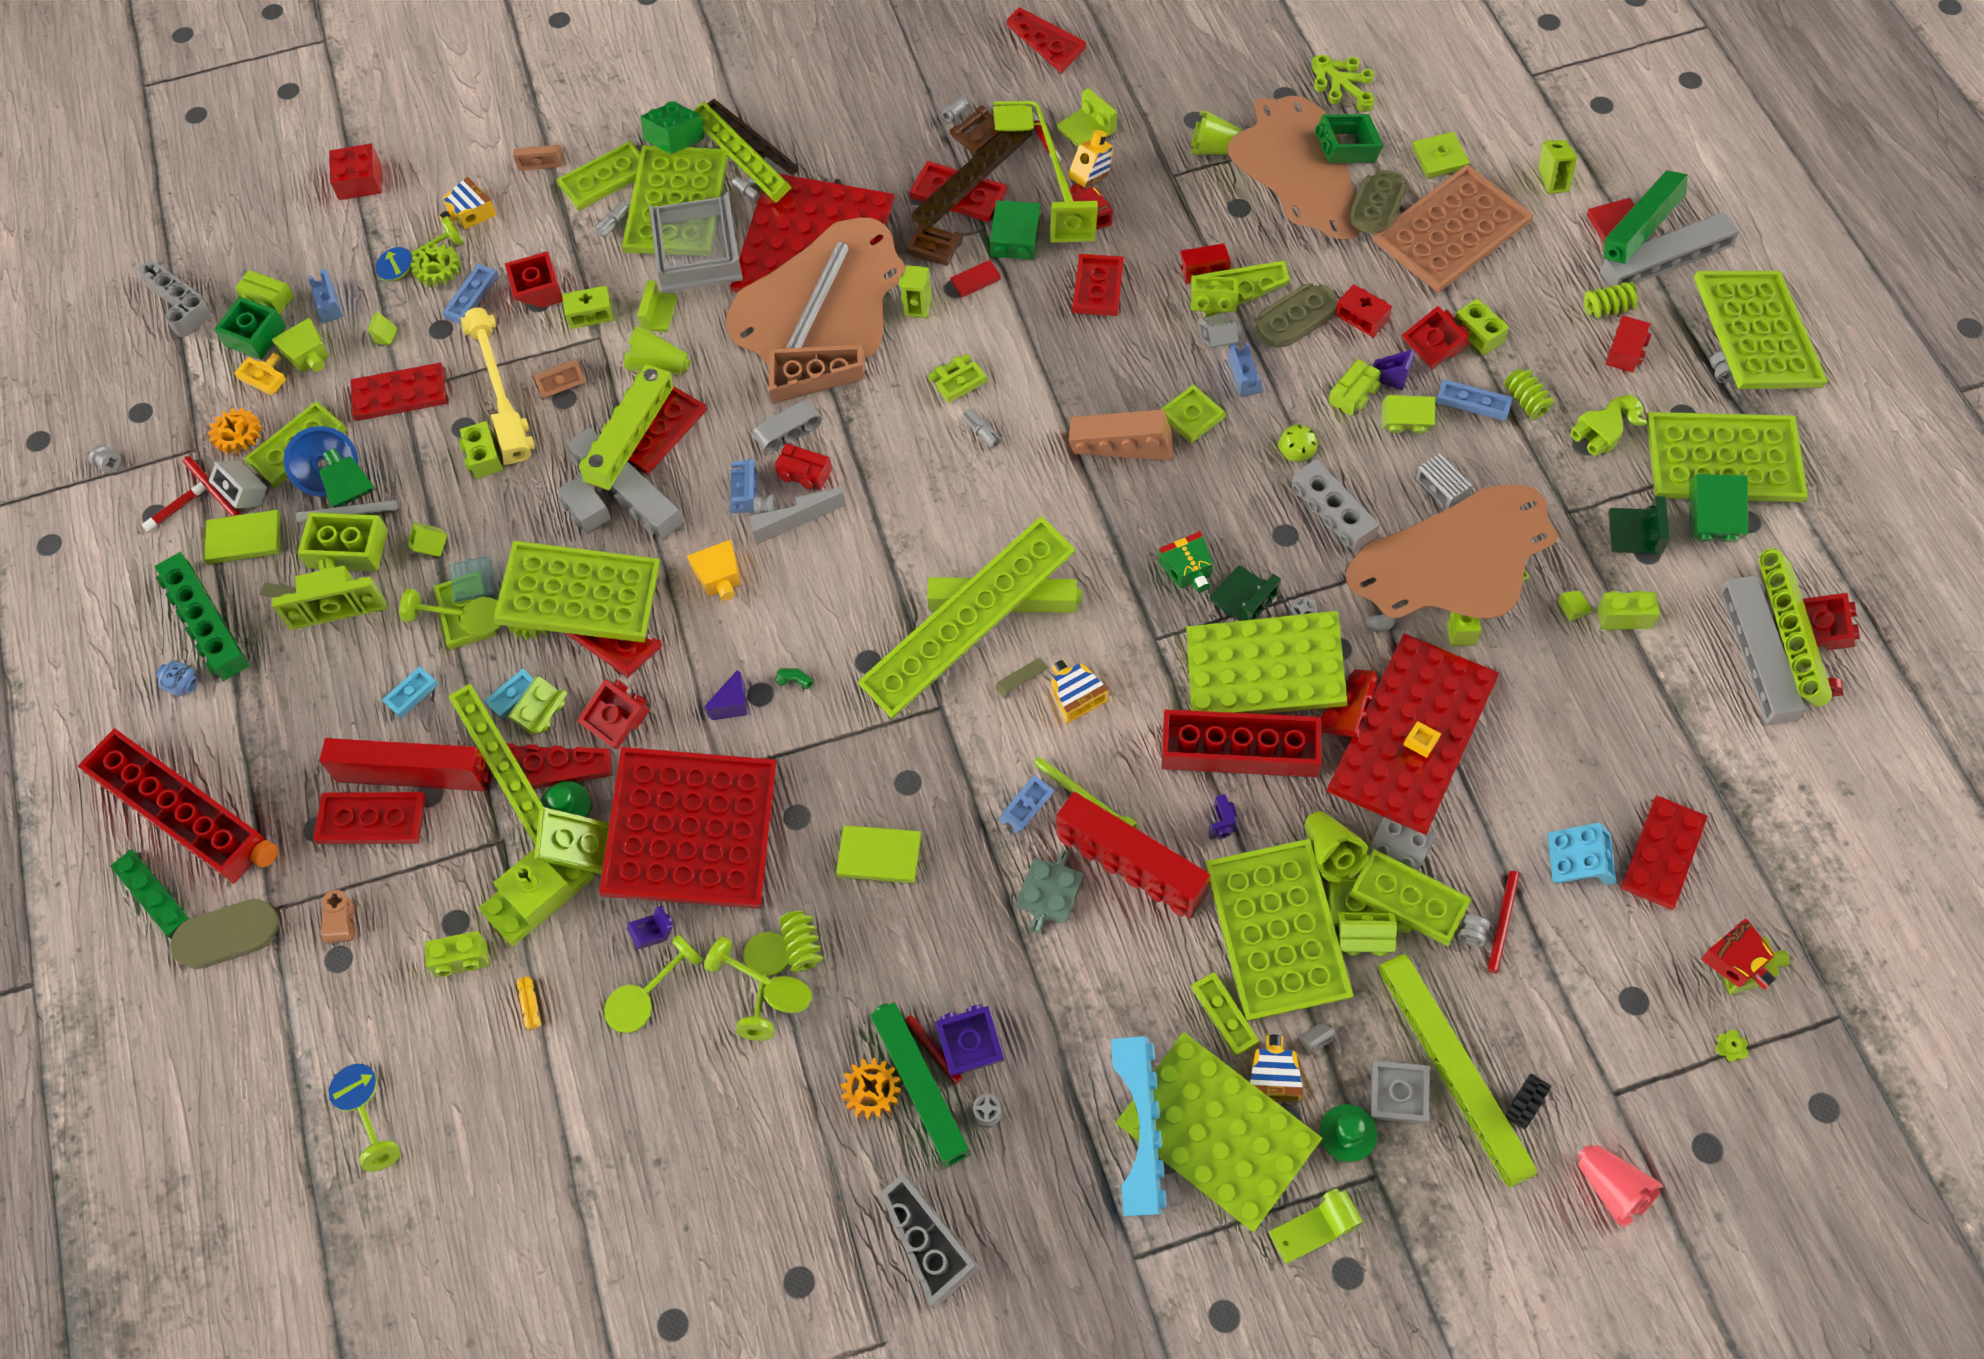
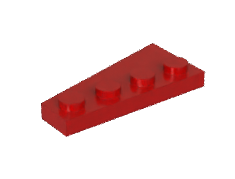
(1046, 39)
(557, 764)

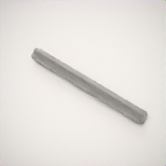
(818, 296)

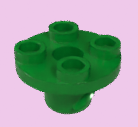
(568, 798)
(1348, 1133)

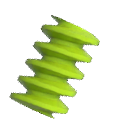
(1611, 298)
(1529, 393)
(799, 941)

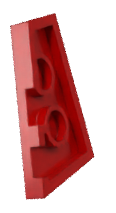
(1346, 719)

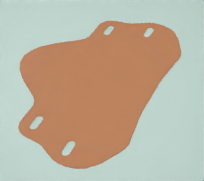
(1290, 161)
(851, 308)
(1458, 559)

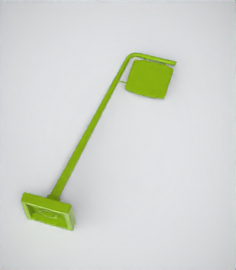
(1069, 219)

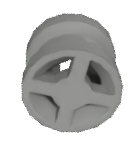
(104, 458)
(764, 505)
(1302, 606)
(1474, 930)
(987, 1104)

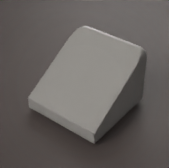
(1316, 1038)

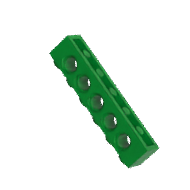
(201, 616)

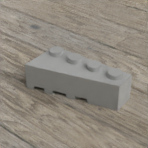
(933, 1249)

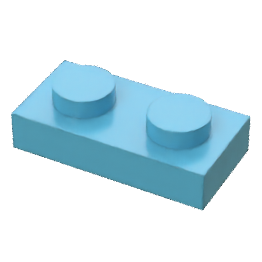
(410, 692)
(508, 695)

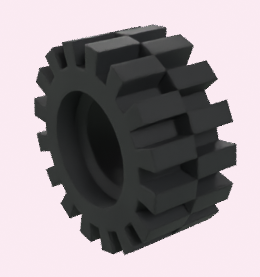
(1528, 1101)

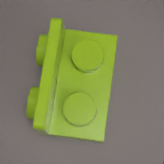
(1214, 293)
(537, 706)

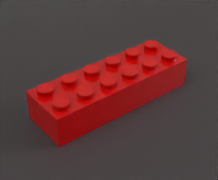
(1241, 743)
(1132, 855)

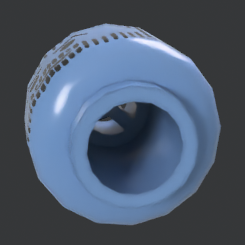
(177, 678)

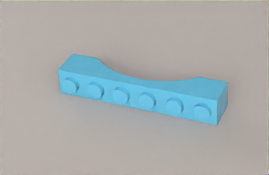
(1142, 1187)

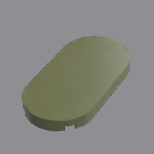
(1378, 201)
(1296, 315)
(224, 934)

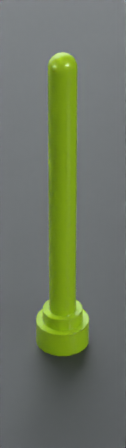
(1072, 786)

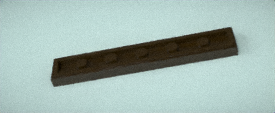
(756, 141)

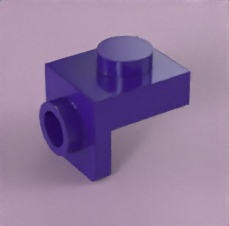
(1226, 815)
(650, 929)

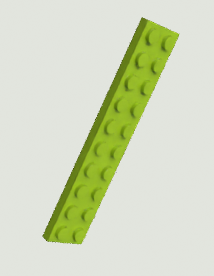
(966, 617)

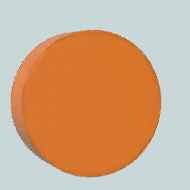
(264, 853)

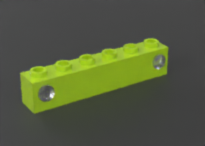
(626, 427)

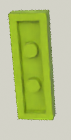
(1225, 1014)

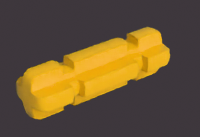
(528, 1003)

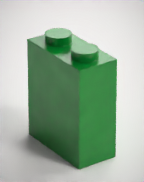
(1015, 230)
(1718, 507)

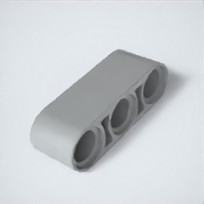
(787, 426)

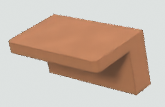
(538, 157)
(559, 378)

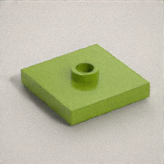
(1440, 154)
(1193, 413)

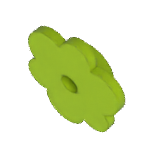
(1726, 1049)

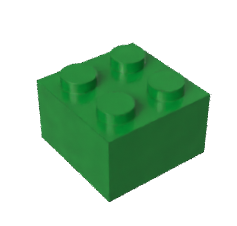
(672, 127)
(250, 327)

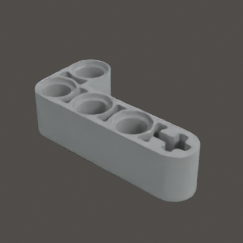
(188, 307)

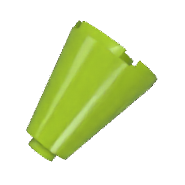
(1212, 135)
(656, 352)
(1335, 847)

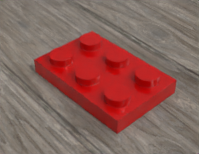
(1098, 284)

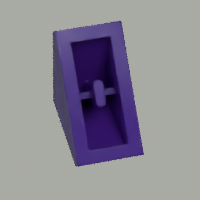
(1395, 369)
(729, 700)

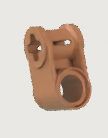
(337, 922)

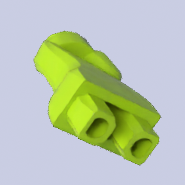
(1606, 426)

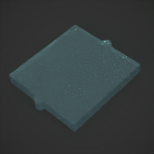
(472, 579)

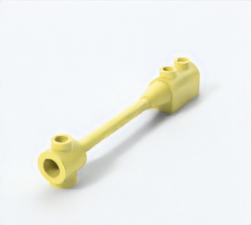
(507, 424)

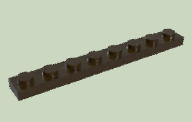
(968, 177)

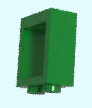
(1358, 124)

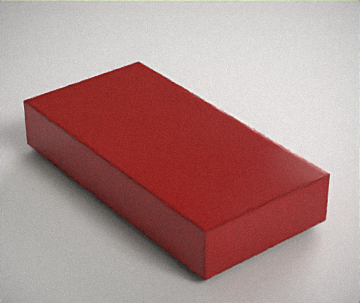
(975, 278)

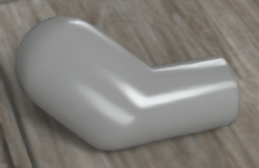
(1381, 622)

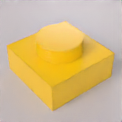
(1422, 739)

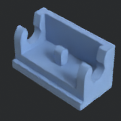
(325, 298)
(1244, 370)
(743, 486)
(1026, 804)

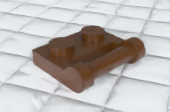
(980, 135)
(934, 248)

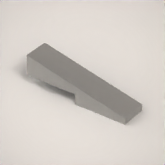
(808, 508)

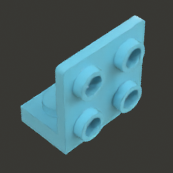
(1582, 854)

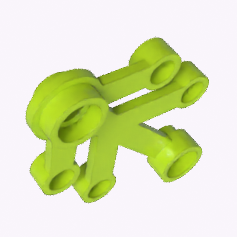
(1325, 65)

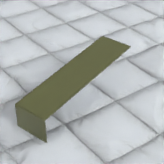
(276, 590)
(1020, 676)

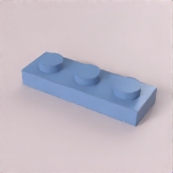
(470, 292)
(1474, 400)

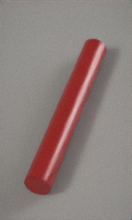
(930, 1047)

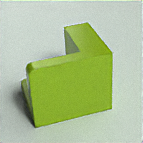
(427, 539)

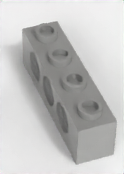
(1332, 493)

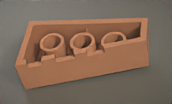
(813, 369)
(1123, 435)

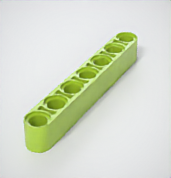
(1801, 634)

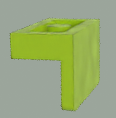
(656, 308)

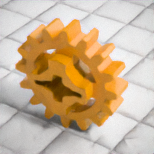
(223, 434)
(865, 1097)

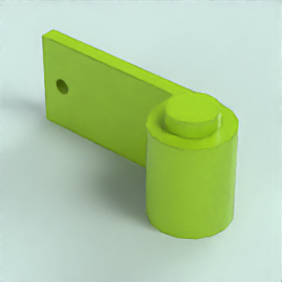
(1316, 1227)

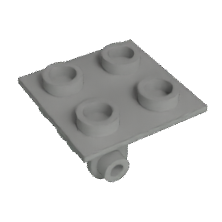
(1402, 843)

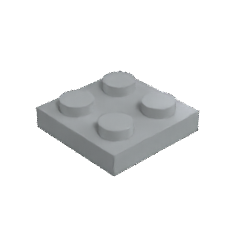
(1400, 1092)

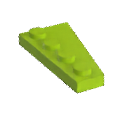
(1254, 280)

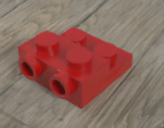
(1436, 337)
(1832, 620)
(613, 712)

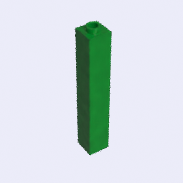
(1645, 216)
(920, 1084)

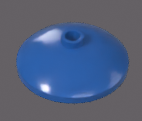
(306, 452)

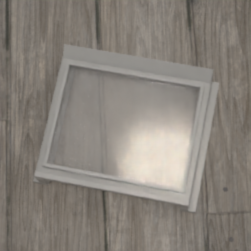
(695, 244)

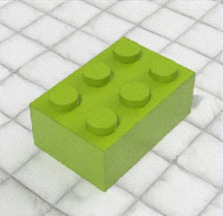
(346, 538)

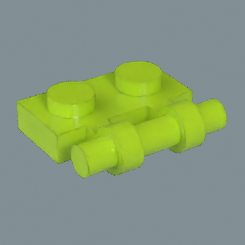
(959, 382)

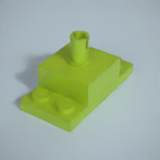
(328, 597)
(530, 895)

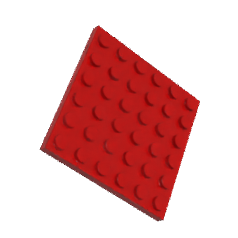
(799, 218)
(689, 828)

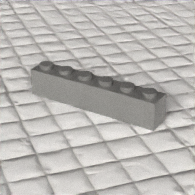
(1673, 250)
(633, 491)
(1762, 650)

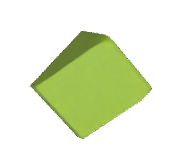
(381, 329)
(1574, 605)

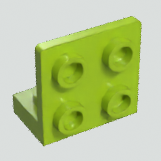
(1092, 116)

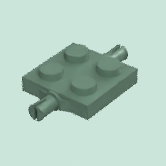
(1050, 891)

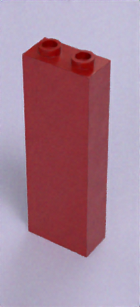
(405, 764)

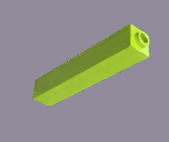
(1050, 596)

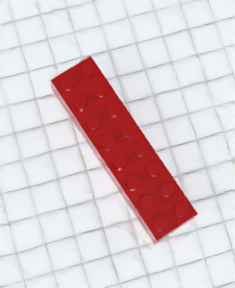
(172, 804)

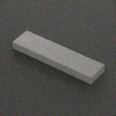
(355, 509)

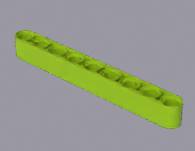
(1457, 1071)

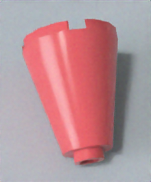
(1618, 1184)

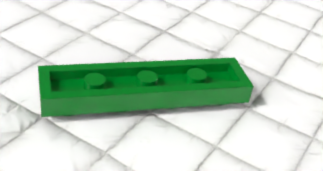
(150, 892)

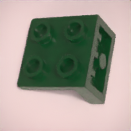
(1640, 529)
(1245, 594)

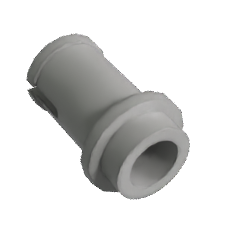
(957, 107)

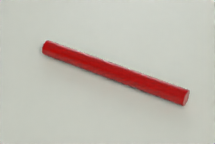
(204, 479)
(1503, 922)

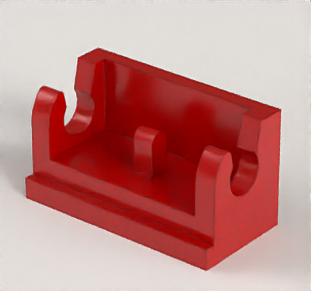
(1204, 260)

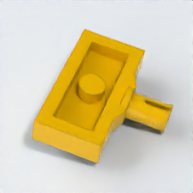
(261, 374)

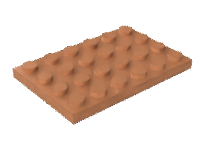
(1453, 228)

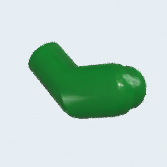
(793, 674)

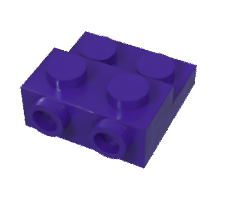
(969, 1040)

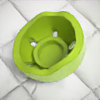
(1300, 438)

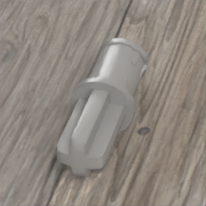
(612, 219)
(982, 428)

